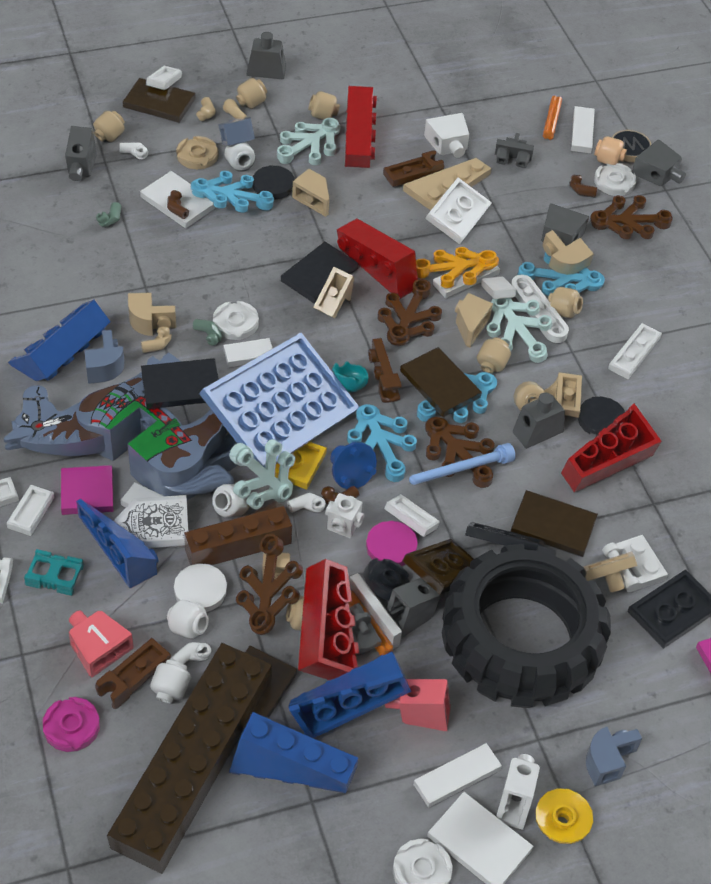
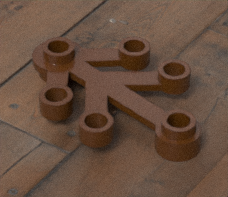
(605, 219)
(400, 333)
(439, 428)
(272, 547)

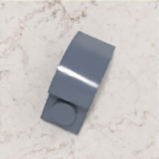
(236, 131)
(106, 362)
(606, 751)

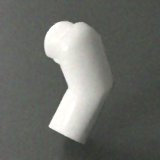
(135, 149)
(307, 501)
(192, 652)

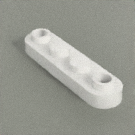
(528, 290)

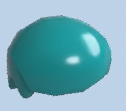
(351, 376)

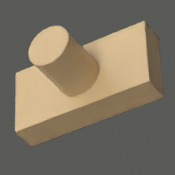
(611, 570)

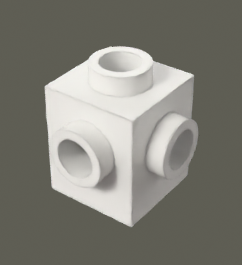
(344, 515)

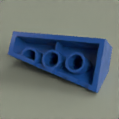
(62, 342)
(349, 695)
(289, 756)

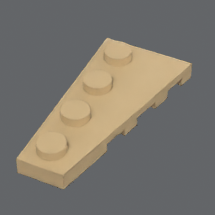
(431, 188)

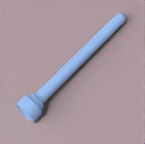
(502, 454)

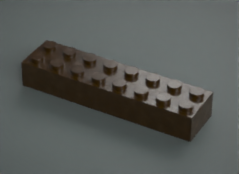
(190, 758)

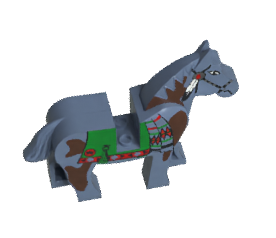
(114, 420)

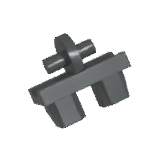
(514, 149)
(363, 630)

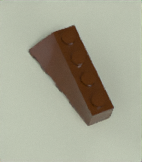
(237, 536)

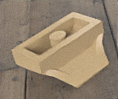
(567, 392)

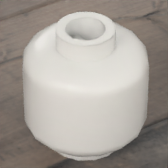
(240, 156)
(228, 503)
(187, 619)
(170, 681)

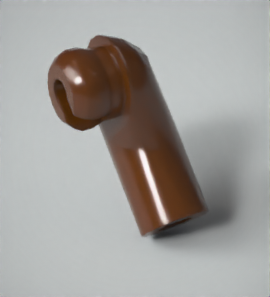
(581, 189)
(174, 204)
(329, 494)

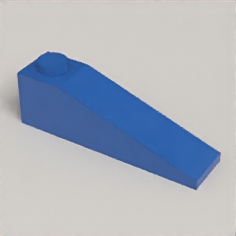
(123, 549)

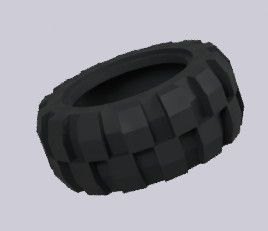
(515, 673)

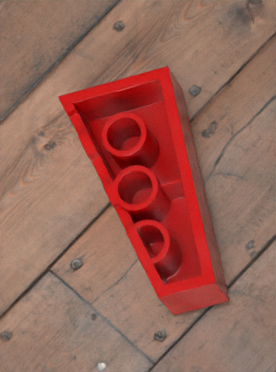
(359, 127)
(380, 256)
(612, 450)
(327, 623)

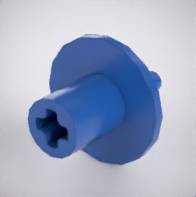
(353, 464)

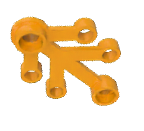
(458, 264)

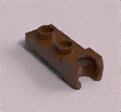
(413, 169)
(388, 381)
(132, 672)

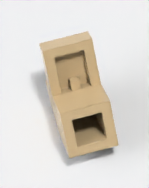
(567, 258)
(146, 317)

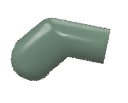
(108, 219)
(213, 333)

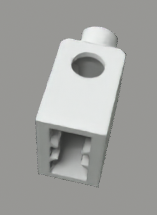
(448, 134)
(520, 782)

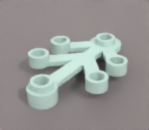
(328, 128)
(518, 324)
(280, 487)

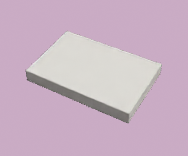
(158, 192)
(458, 210)
(480, 841)

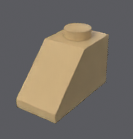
(312, 191)
(472, 317)

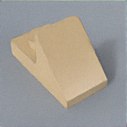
(335, 291)

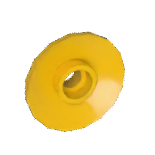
(568, 805)

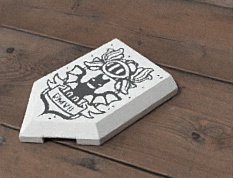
(156, 520)

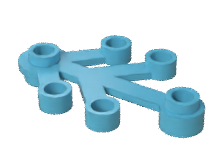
(203, 188)
(587, 279)
(486, 384)
(370, 417)

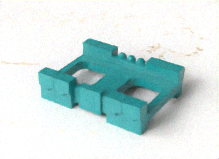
(51, 578)

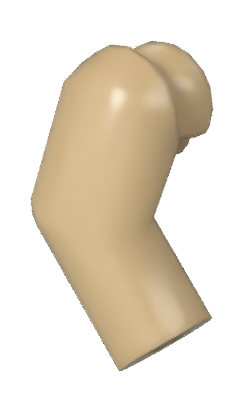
(232, 108)
(207, 110)
(159, 342)

